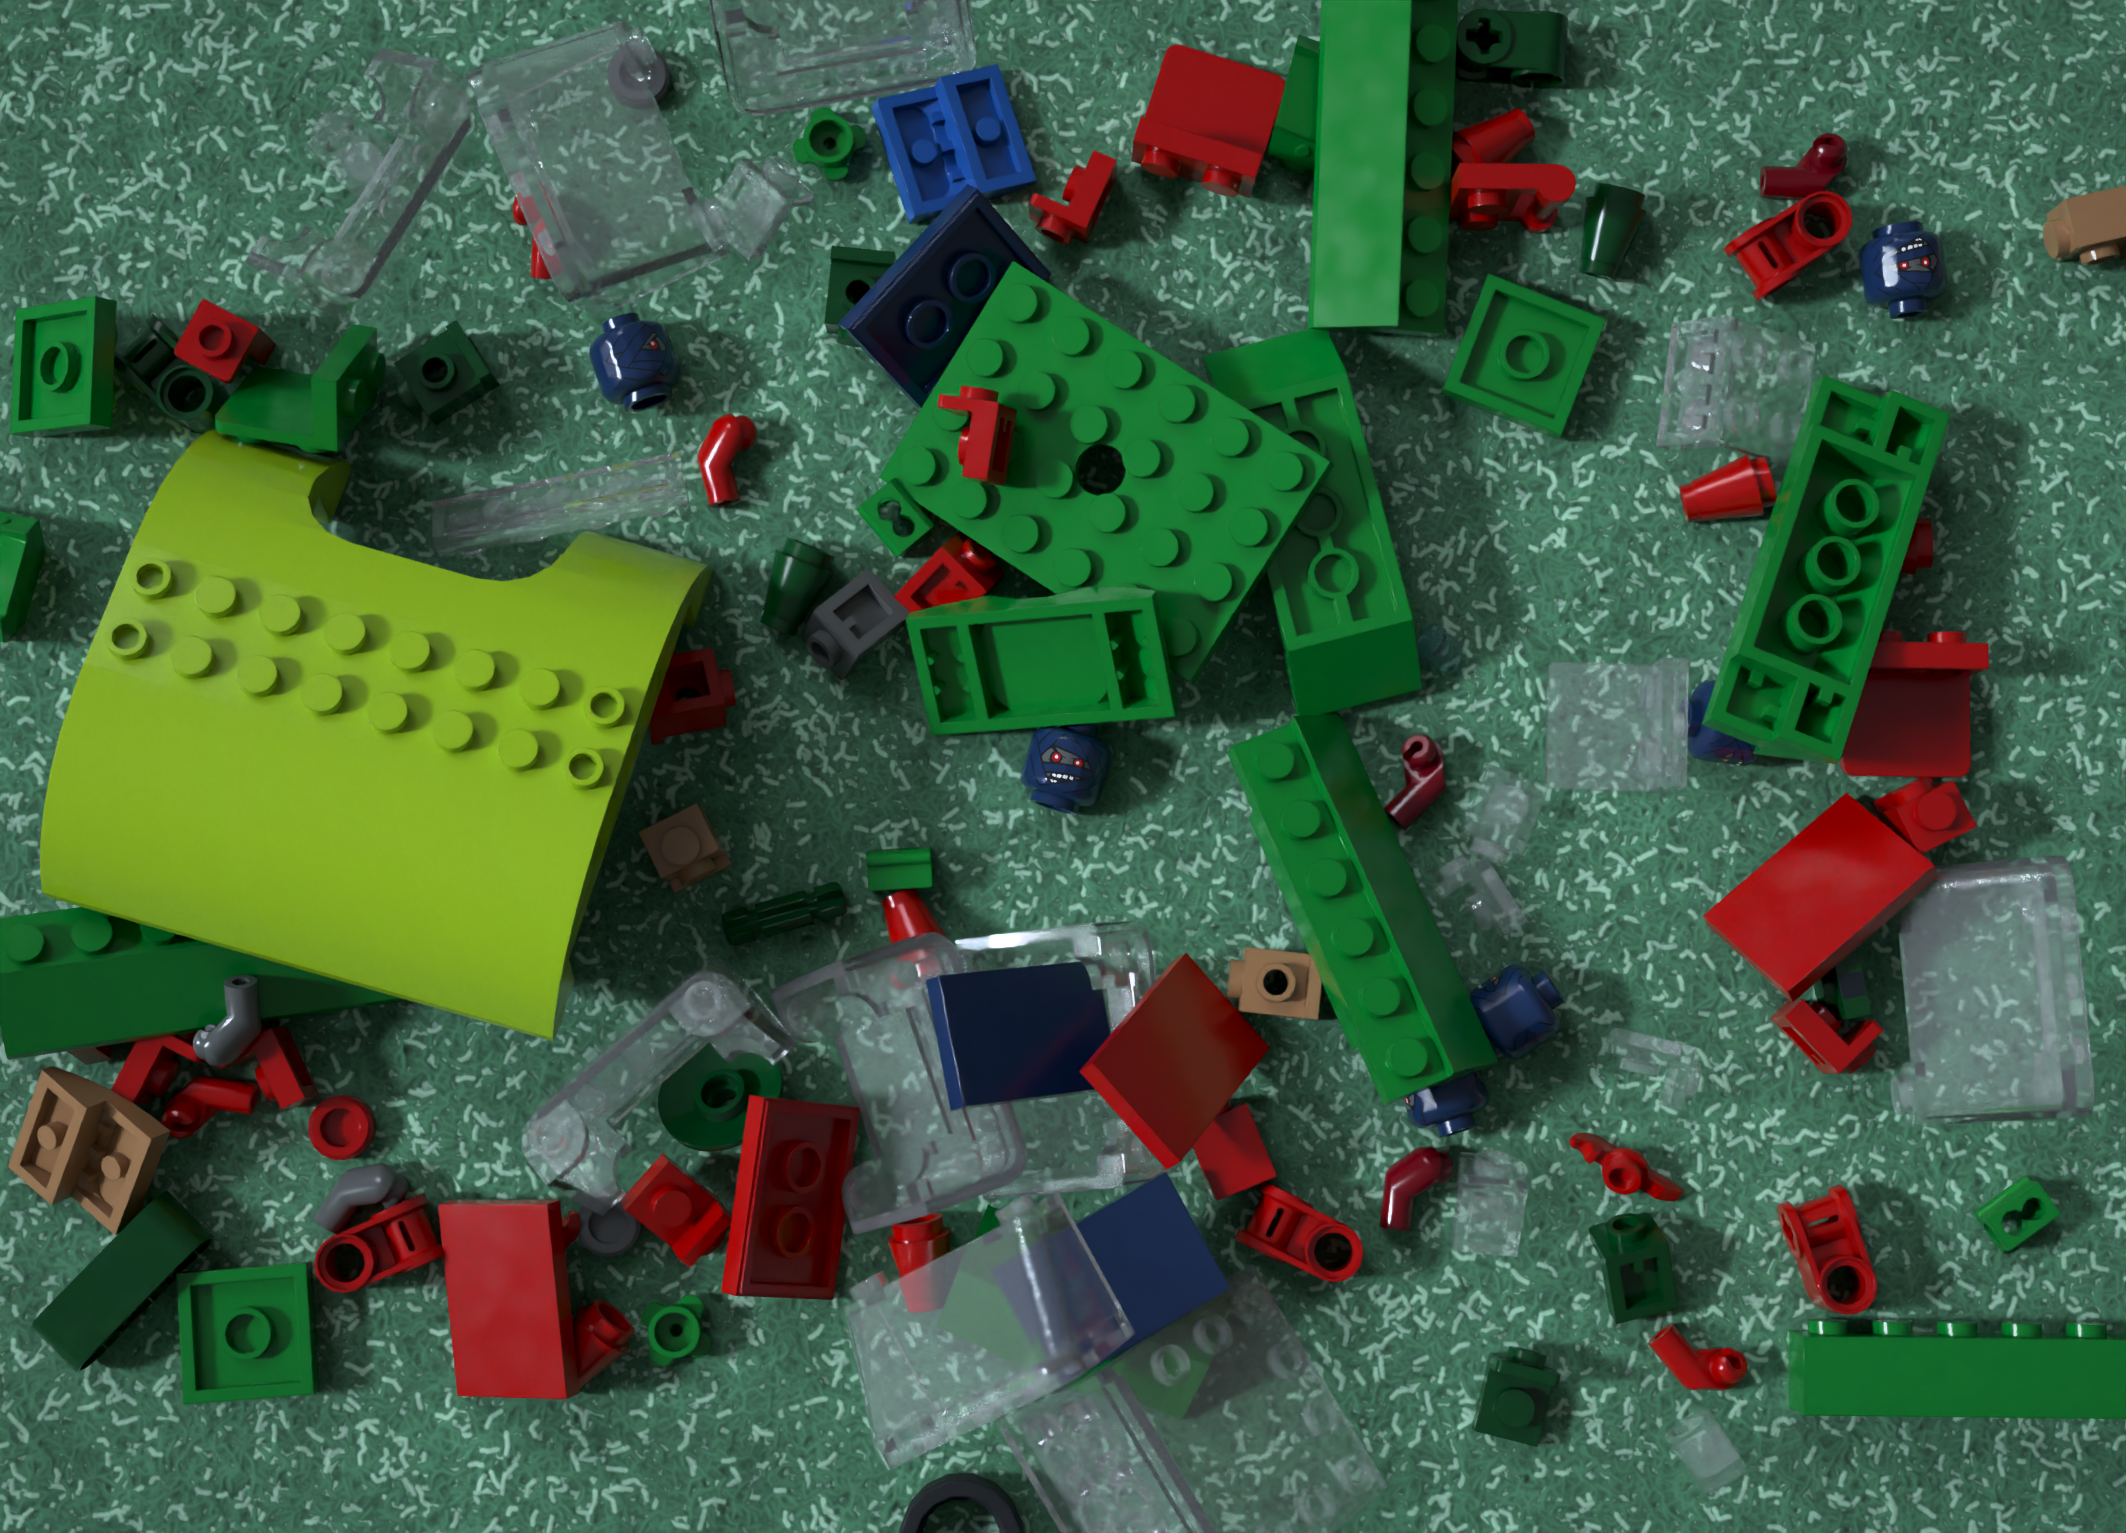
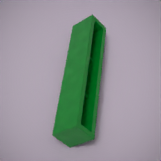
(1957, 1370)

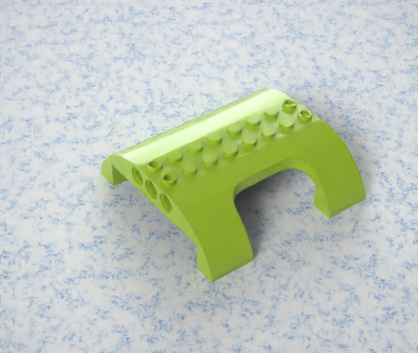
(356, 743)

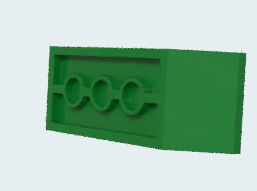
(1338, 570)

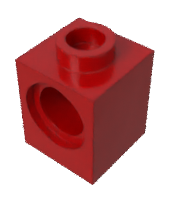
(1233, 1152)

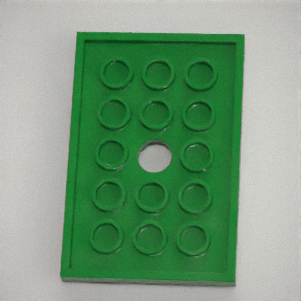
(1202, 487)

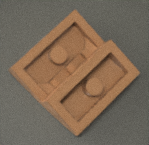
(88, 1147)

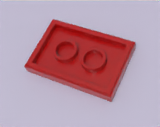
(1820, 896)
(1175, 1060)
(790, 1199)
(508, 1298)

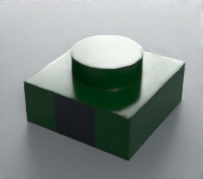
(1844, 989)

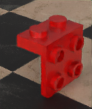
(1208, 121)
(1915, 708)

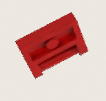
(1509, 192)

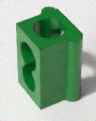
(909, 512)
(899, 868)
(2013, 1199)

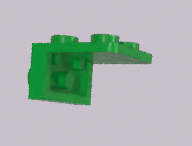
(308, 409)

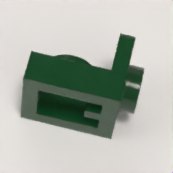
(1634, 1266)
(1515, 1396)

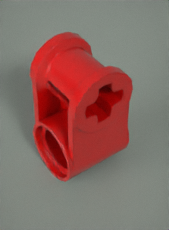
(1783, 248)
(1297, 1233)
(390, 1243)
(1827, 1246)

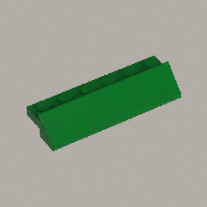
(1383, 166)
(1826, 572)
(1359, 907)
(106, 980)

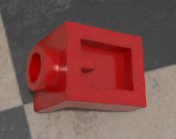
(1086, 194)
(222, 342)
(987, 443)
(952, 574)
(1814, 1033)
(151, 1068)
(281, 1069)
(678, 1210)

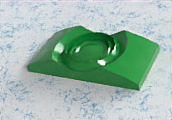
(1042, 660)

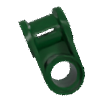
(1518, 47)
(167, 379)

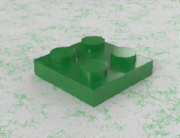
(1523, 356)
(64, 367)
(247, 1333)

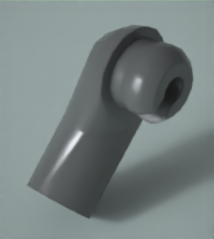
(240, 1027)
(360, 1187)

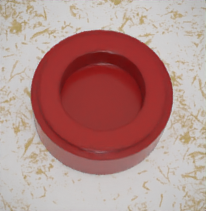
(342, 1127)

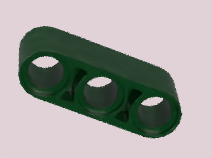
(120, 1280)

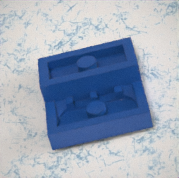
(953, 138)

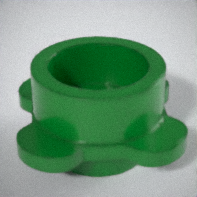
(826, 126)
(667, 1346)

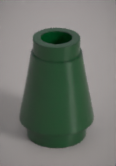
(1609, 229)
(795, 585)

